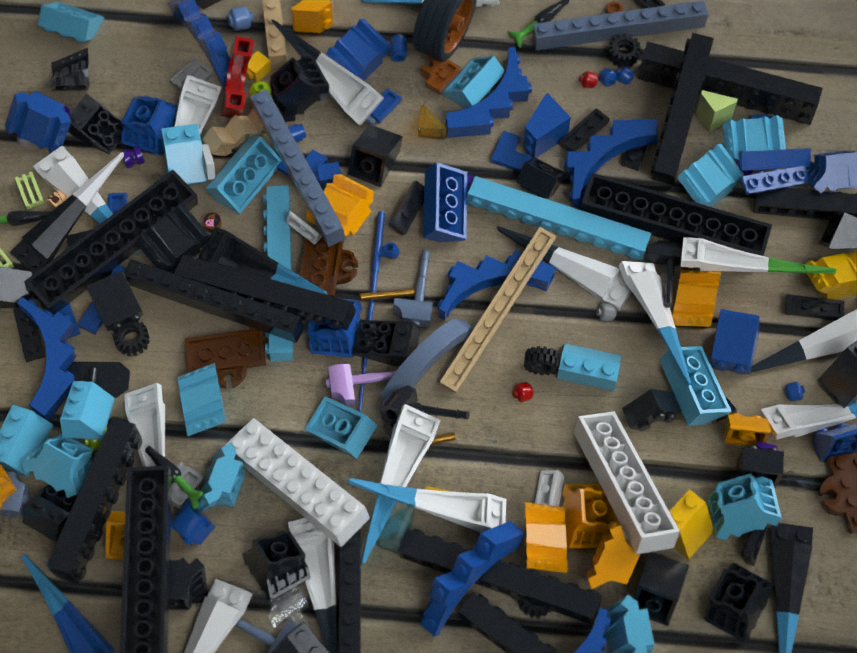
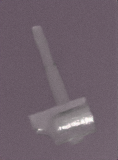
(288, 606)

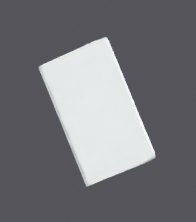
(303, 228)
(549, 487)

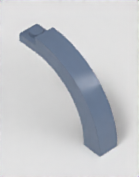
(427, 354)

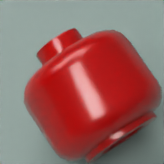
(588, 79)
(523, 392)

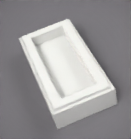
(208, 160)

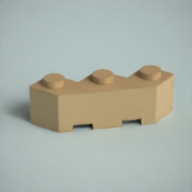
(236, 132)

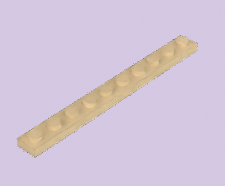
(497, 310)

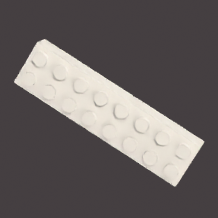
(299, 482)
(626, 483)

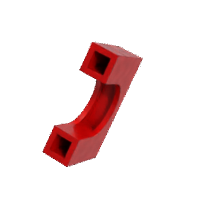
(238, 62)

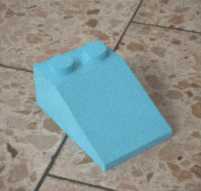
(184, 153)
(341, 427)

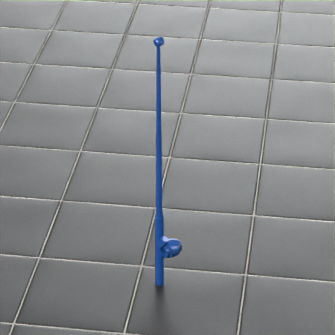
(390, 251)

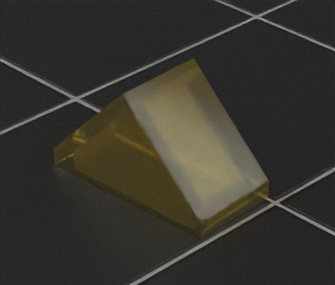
(430, 126)

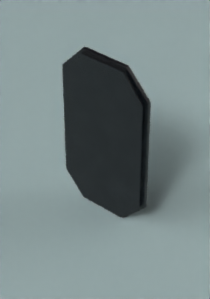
(109, 376)

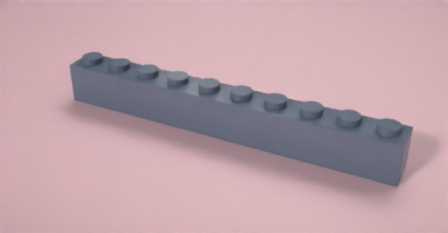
(632, 22)
(298, 168)

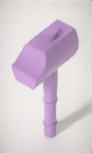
(342, 382)

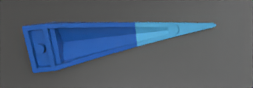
(75, 628)

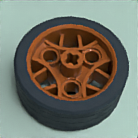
(442, 26)

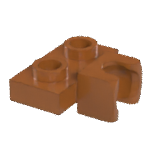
(439, 74)

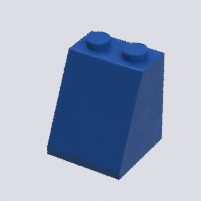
(545, 127)
(735, 341)

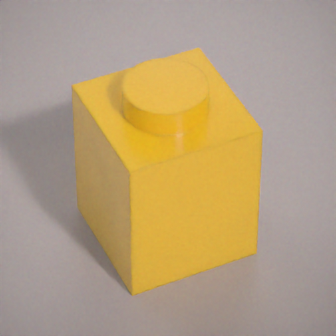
(258, 67)

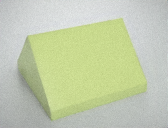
(715, 109)

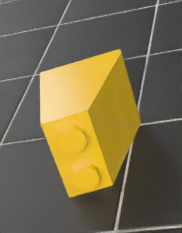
(693, 523)

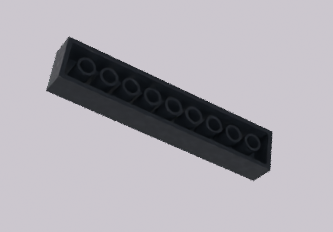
(750, 87)
(672, 216)
(107, 244)
(146, 560)

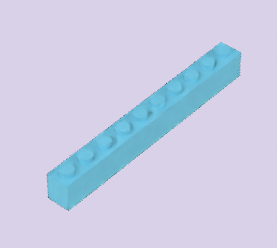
(558, 218)
(279, 249)

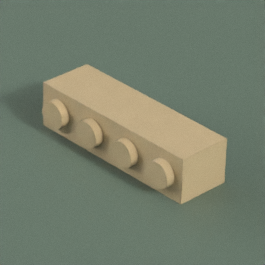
(275, 39)

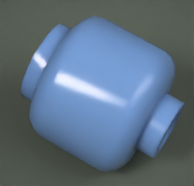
(240, 18)

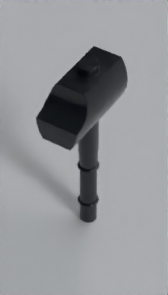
(667, 254)
(408, 395)

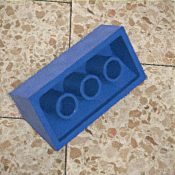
(445, 204)

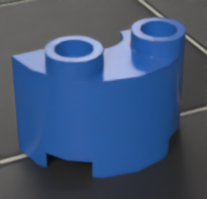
(191, 524)

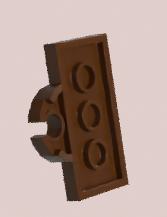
(326, 265)
(229, 351)
(843, 487)

